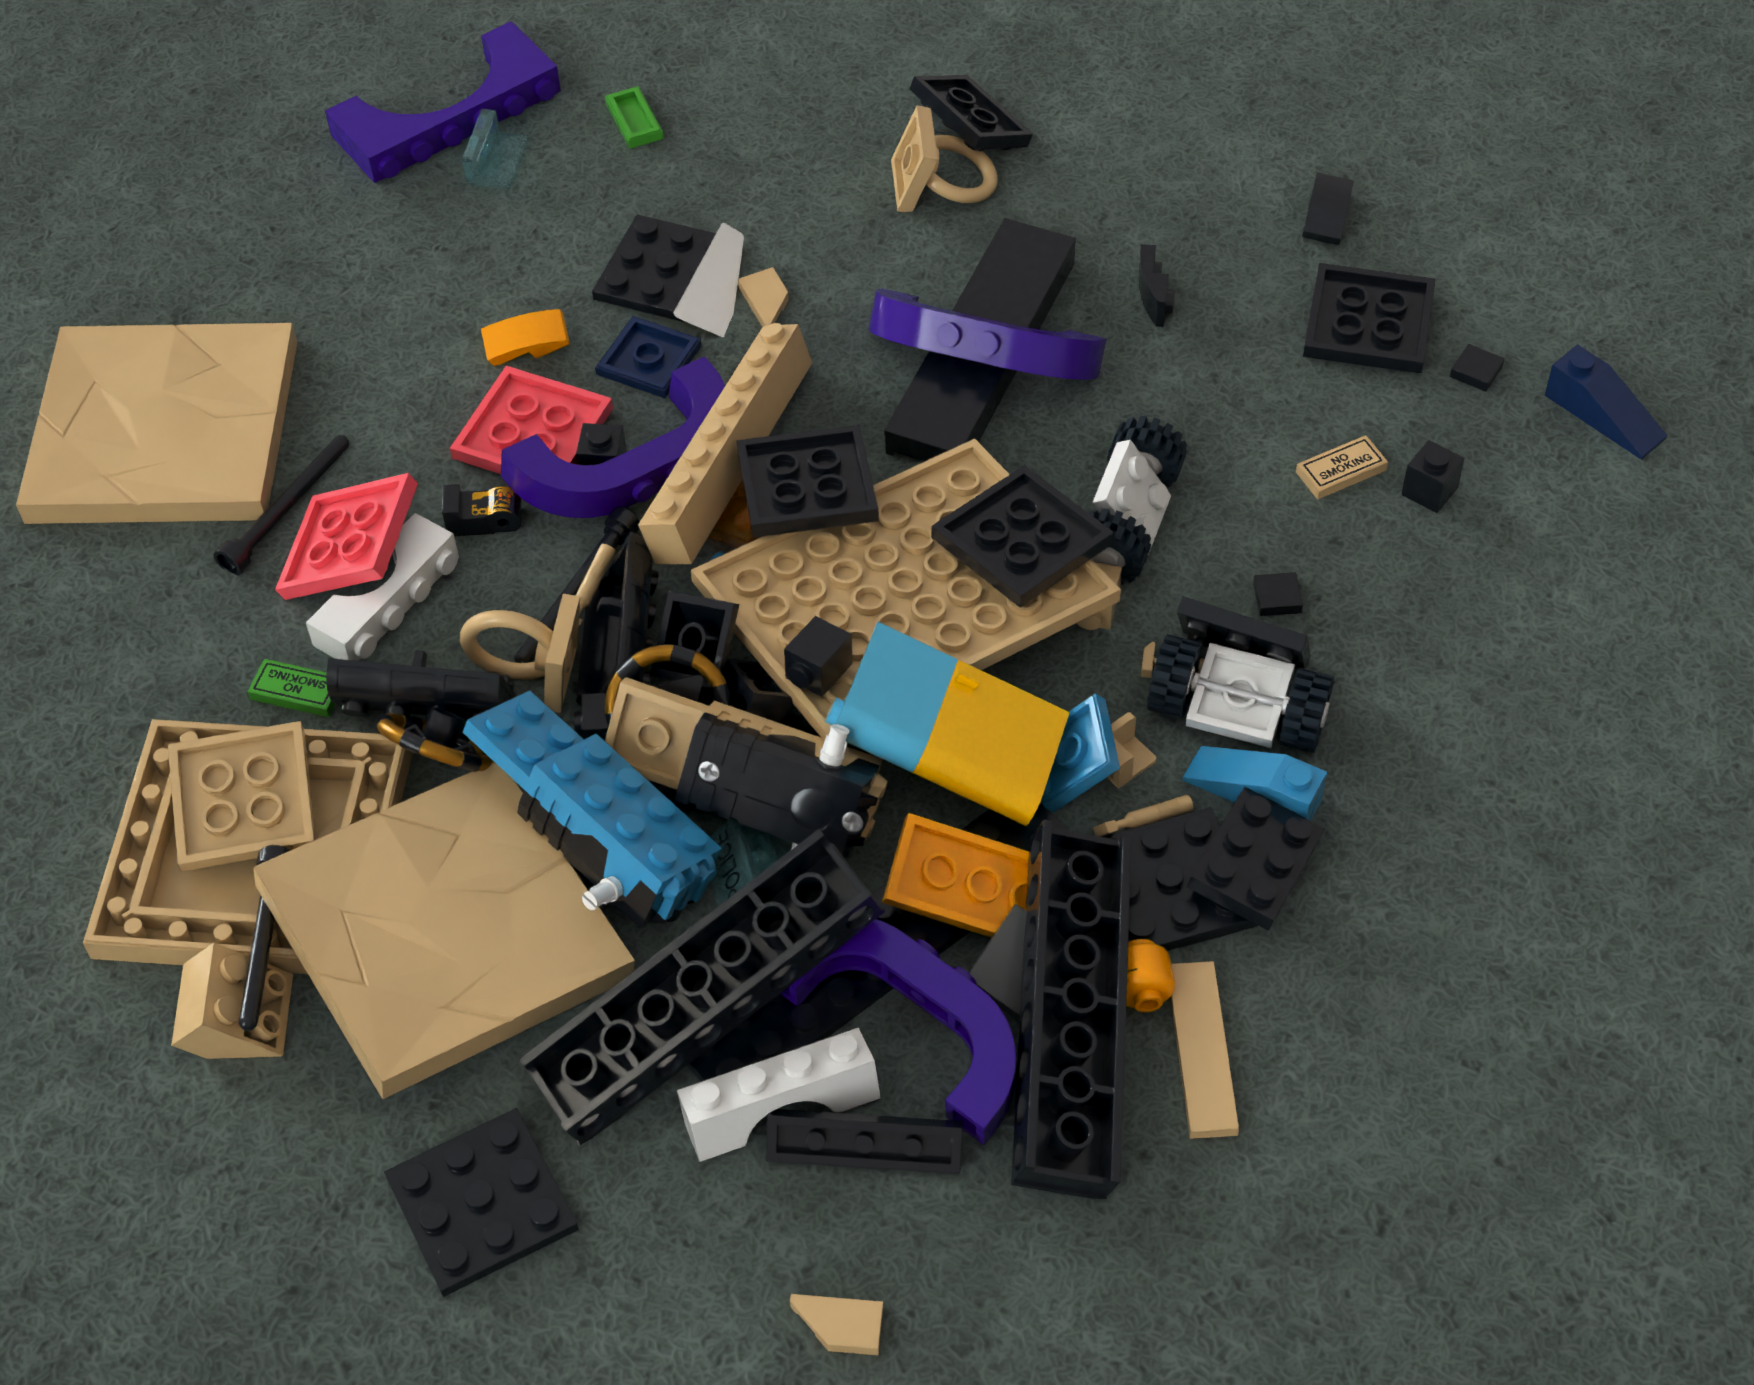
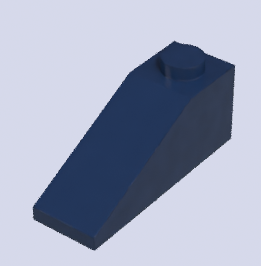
(1603, 401)

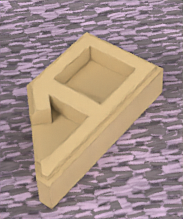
(764, 295)
(842, 1322)

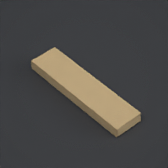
(1203, 1052)

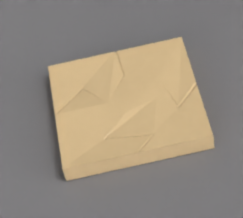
(159, 424)
(168, 916)
(441, 928)

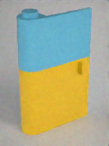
(951, 724)

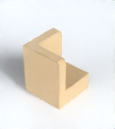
(1131, 753)

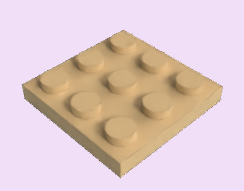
(240, 795)

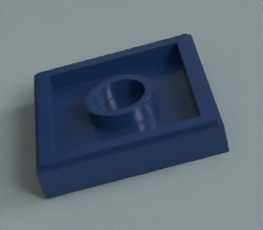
(647, 355)

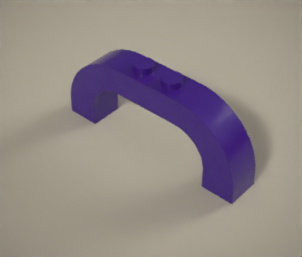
(996, 343)
(627, 479)
(951, 998)

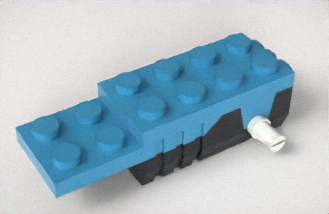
(598, 812)

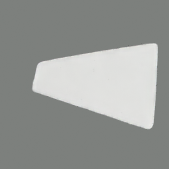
(713, 288)

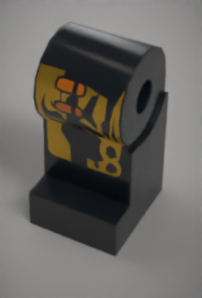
(480, 511)

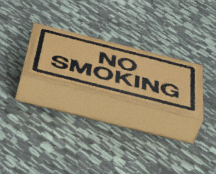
(1341, 467)

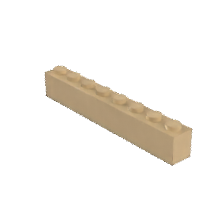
(710, 466)

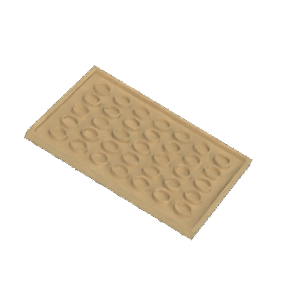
(892, 577)

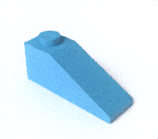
(1272, 775)

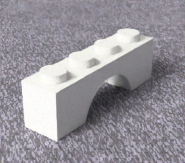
(353, 624)
(728, 1107)

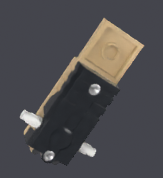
(749, 766)

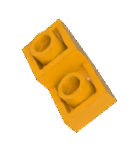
(531, 332)

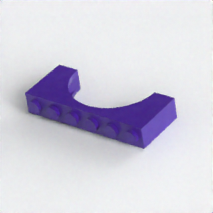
(390, 142)

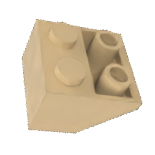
(212, 1002)

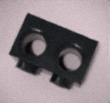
(756, 691)

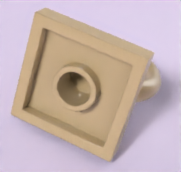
(918, 159)
(553, 654)

